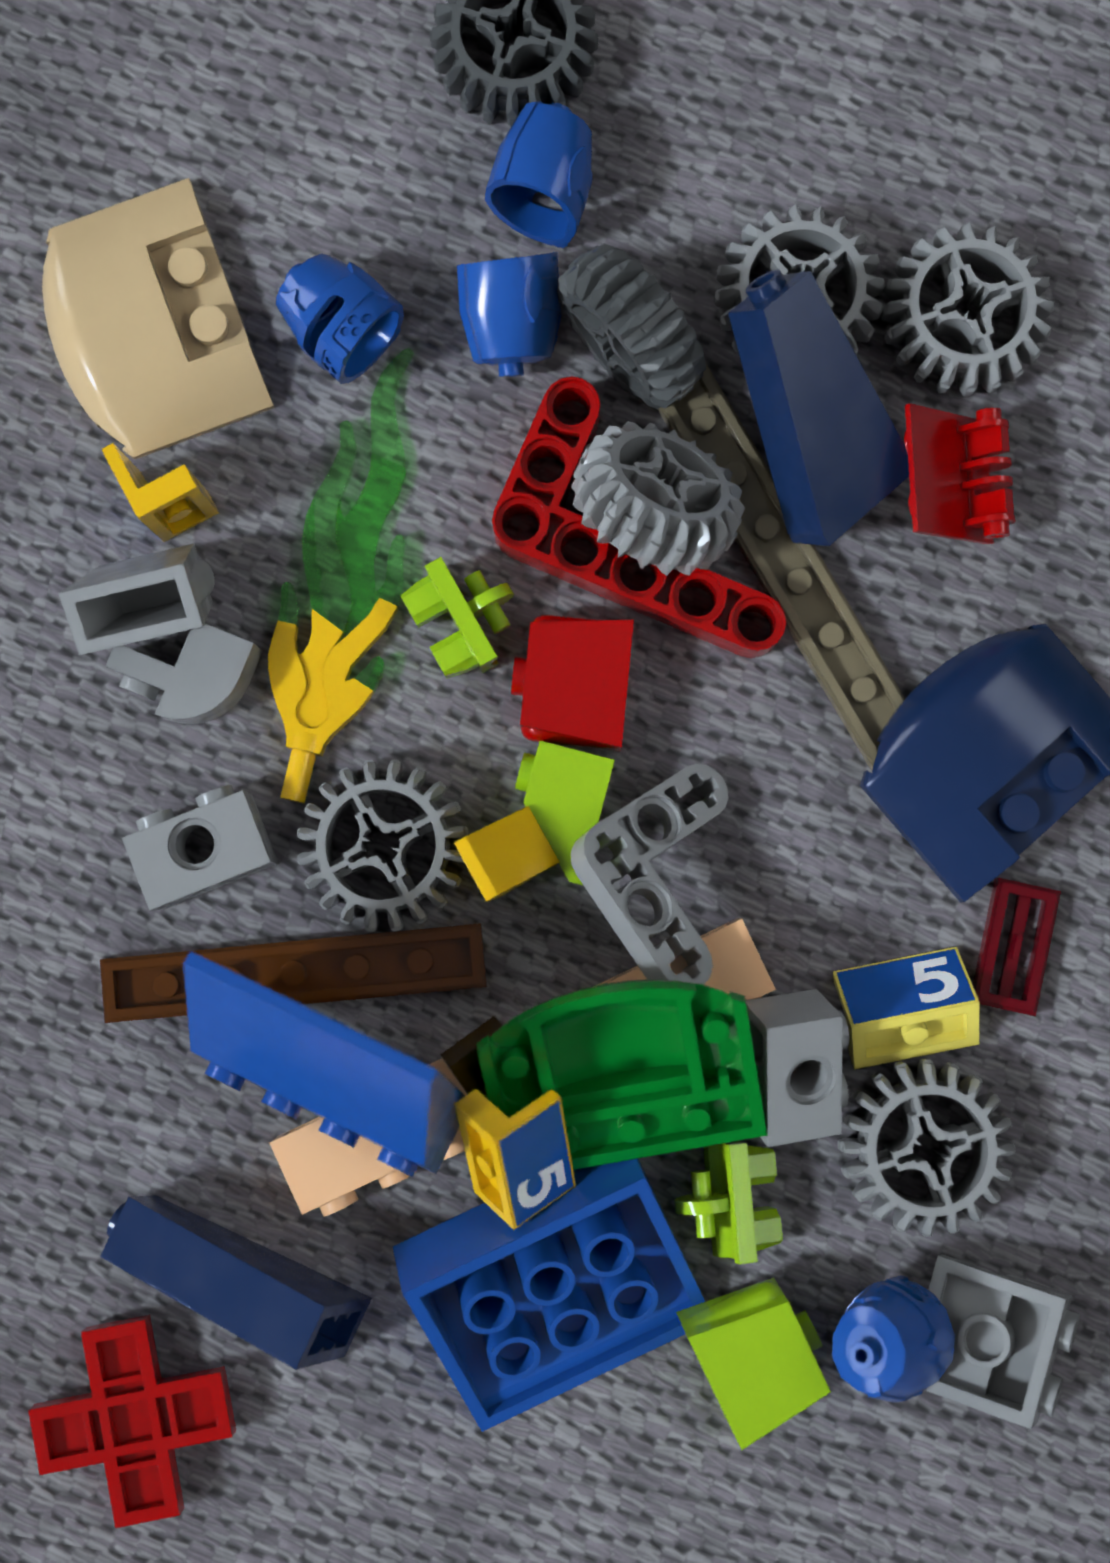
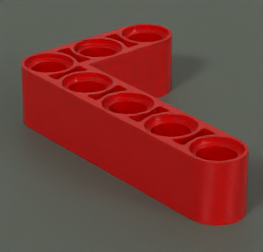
(602, 576)

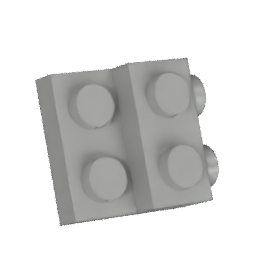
(1003, 1341)

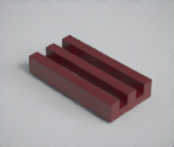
(1040, 948)

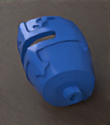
(547, 154)
(510, 310)
(339, 315)
(893, 1340)

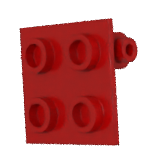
(951, 472)

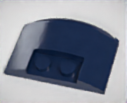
(991, 754)

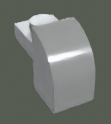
(205, 680)

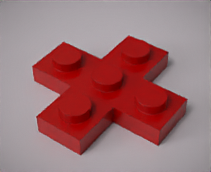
(132, 1421)

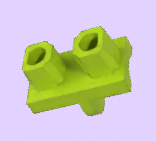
(440, 594)
(725, 1204)

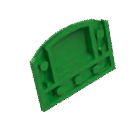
(635, 1068)

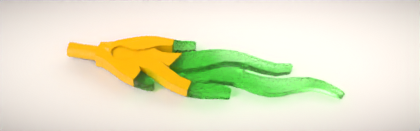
(346, 608)

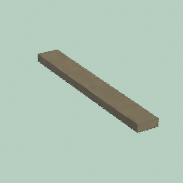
(793, 572)

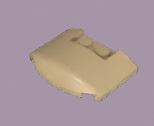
(149, 322)

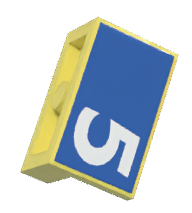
(908, 1007)

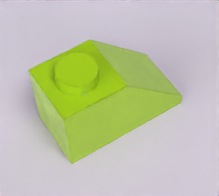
(565, 795)

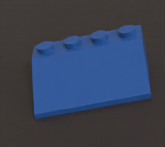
(319, 1067)
(554, 1298)

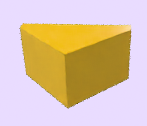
(506, 853)

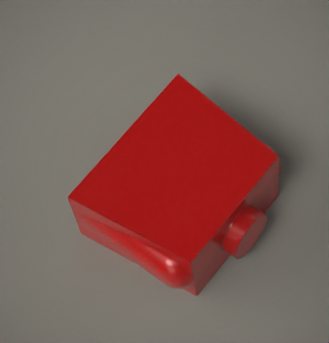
(574, 681)

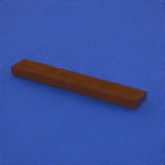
(306, 970)

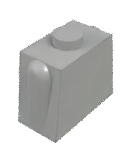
(139, 599)

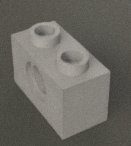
(161, 857)
(784, 1034)

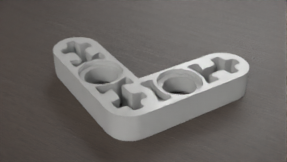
(632, 857)

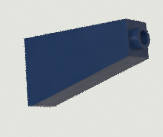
(815, 409)
(235, 1282)

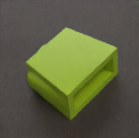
(756, 1357)

